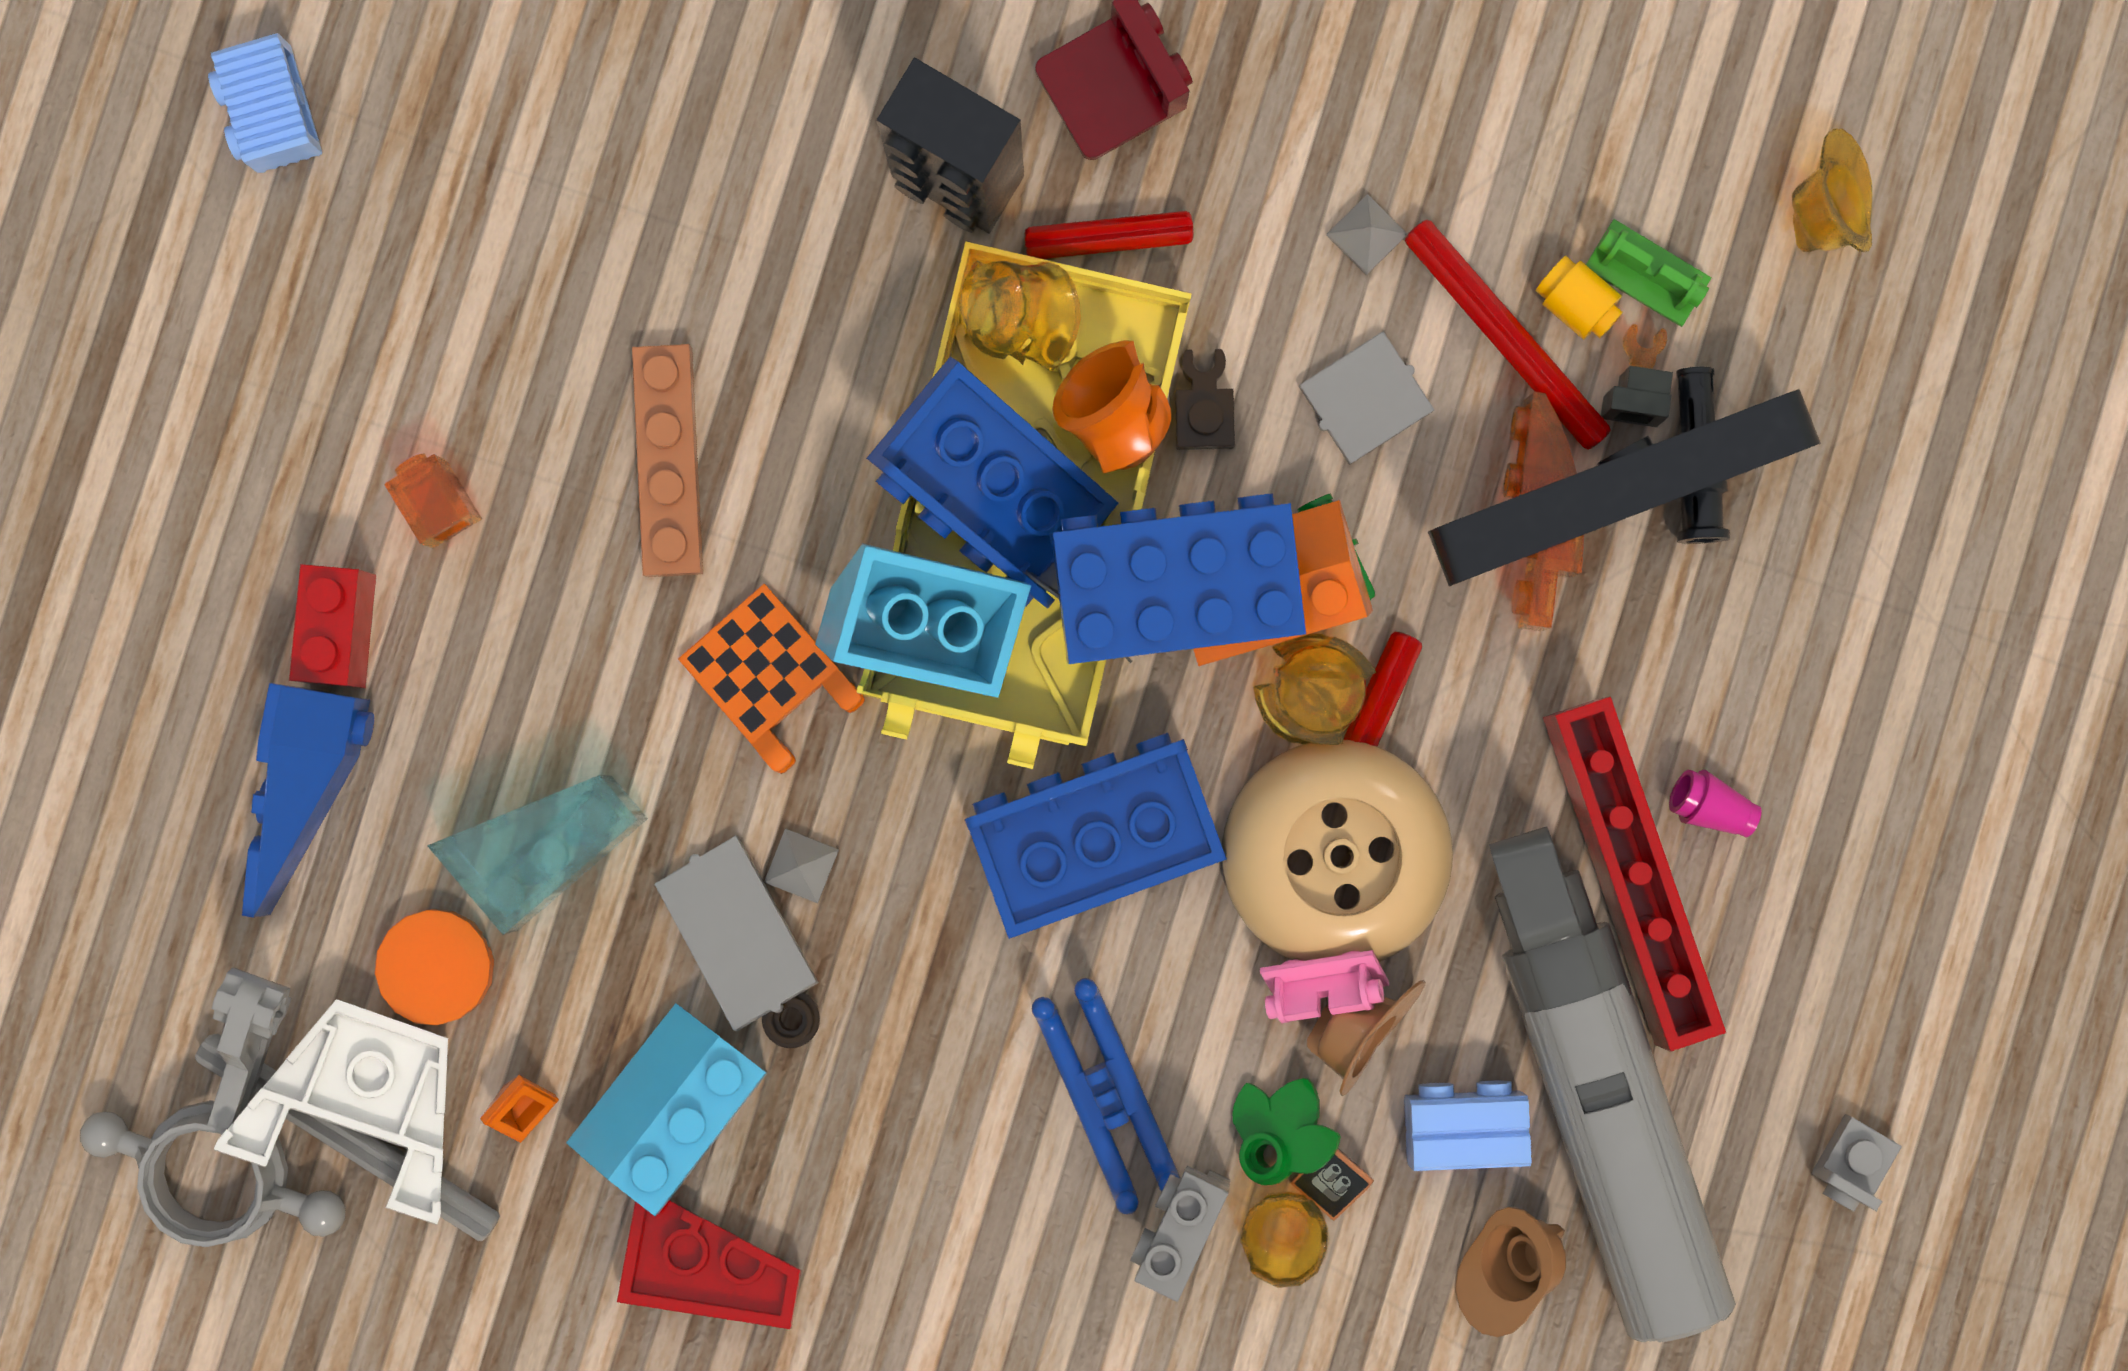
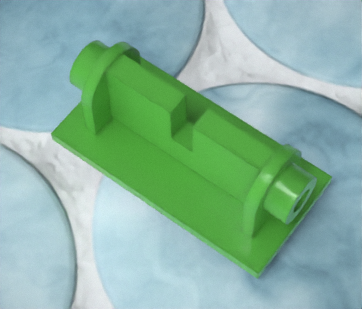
(1648, 273)

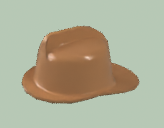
(1350, 1039)
(1509, 1271)

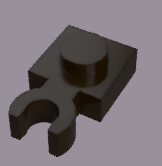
(1204, 412)

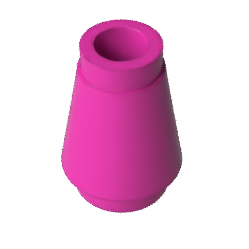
(1712, 804)

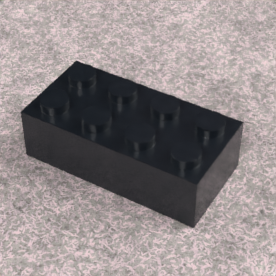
(951, 147)

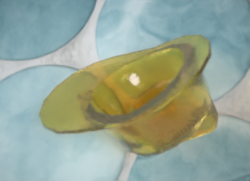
(1836, 199)

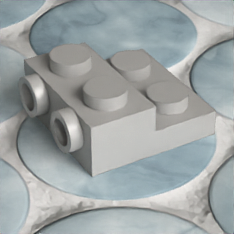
(1189, 1216)

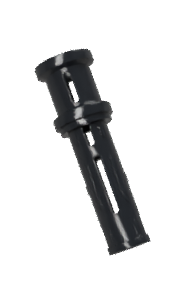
(1704, 508)

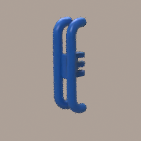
(1105, 1093)

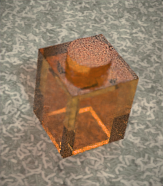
(431, 499)

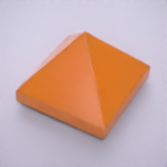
(518, 1108)

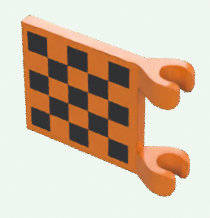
(761, 669)

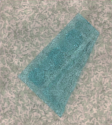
(539, 850)

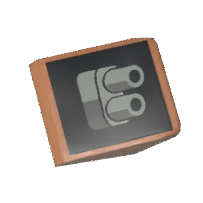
(1334, 1185)

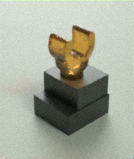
(1642, 391)

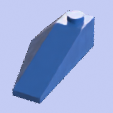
(310, 750)

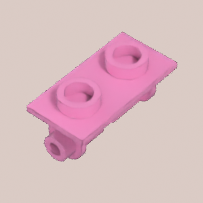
(1348, 980)

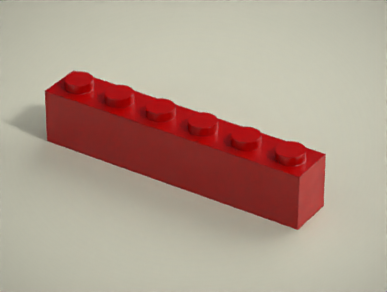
(1634, 874)

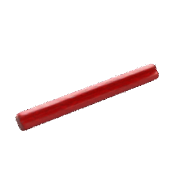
(1507, 333)

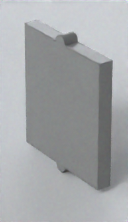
(1366, 398)

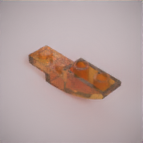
(1540, 460)

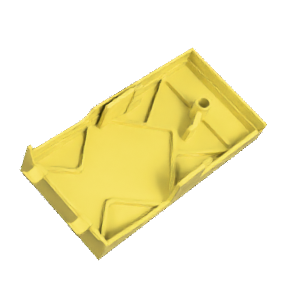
(1040, 690)

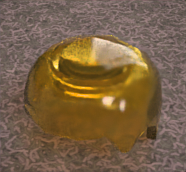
(1285, 1239)

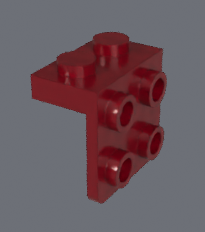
(1115, 80)

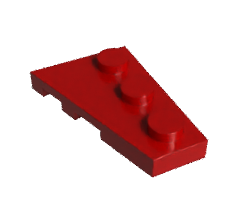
(704, 1270)

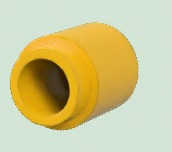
(1580, 298)

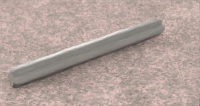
(370, 1153)

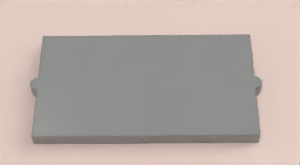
(736, 933)

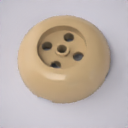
(1283, 813)

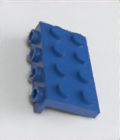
(985, 476)
(1178, 579)
(1094, 835)

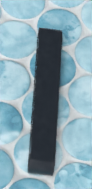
(1623, 487)

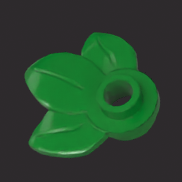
(1288, 1125)

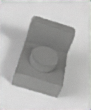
(1855, 1164)

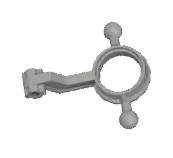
(251, 1016)

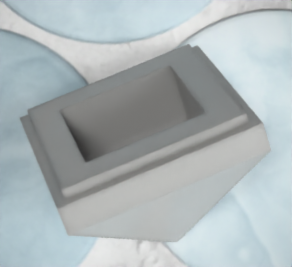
(1366, 234)
(801, 865)

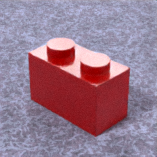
(332, 626)

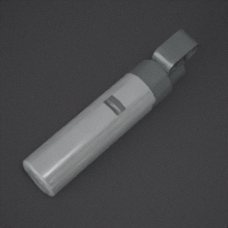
(1608, 1098)

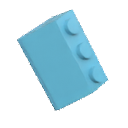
(923, 620)
(666, 1109)

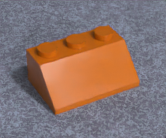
(1328, 575)

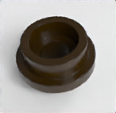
(796, 1037)

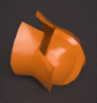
(1113, 407)

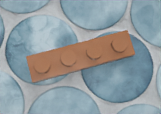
(667, 460)

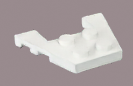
(367, 1078)

